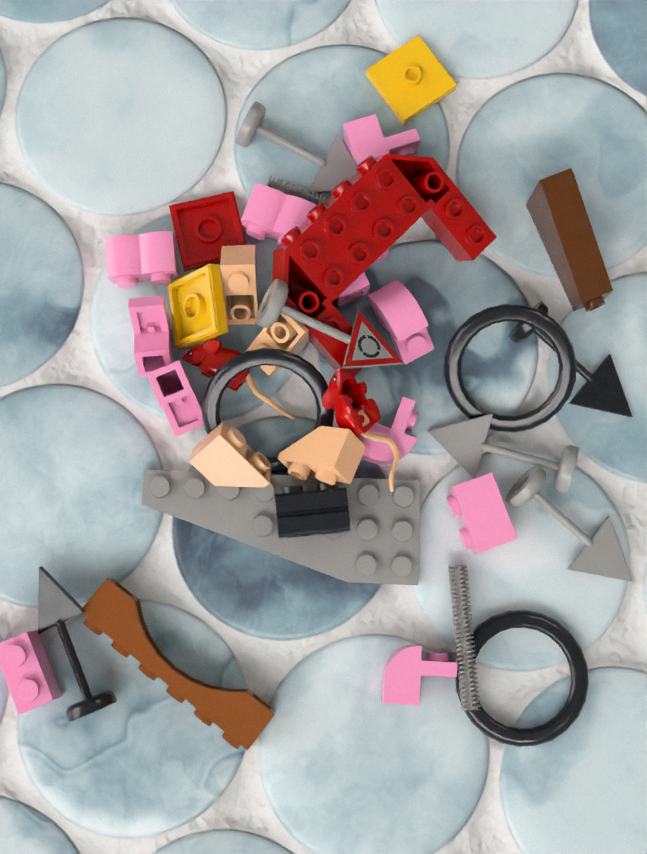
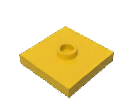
(410, 80)
(197, 307)

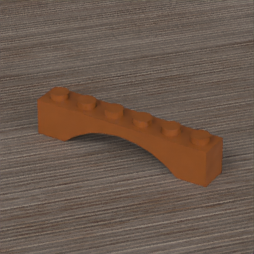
(121, 618)

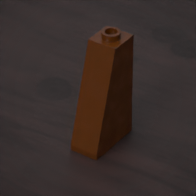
(570, 240)

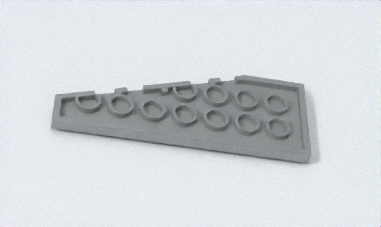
(375, 551)

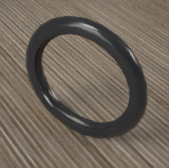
(528, 316)
(262, 357)
(579, 679)

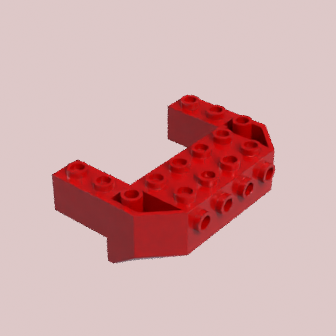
(359, 226)

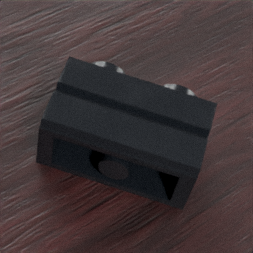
(312, 512)

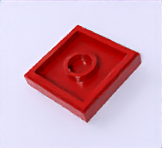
(205, 227)

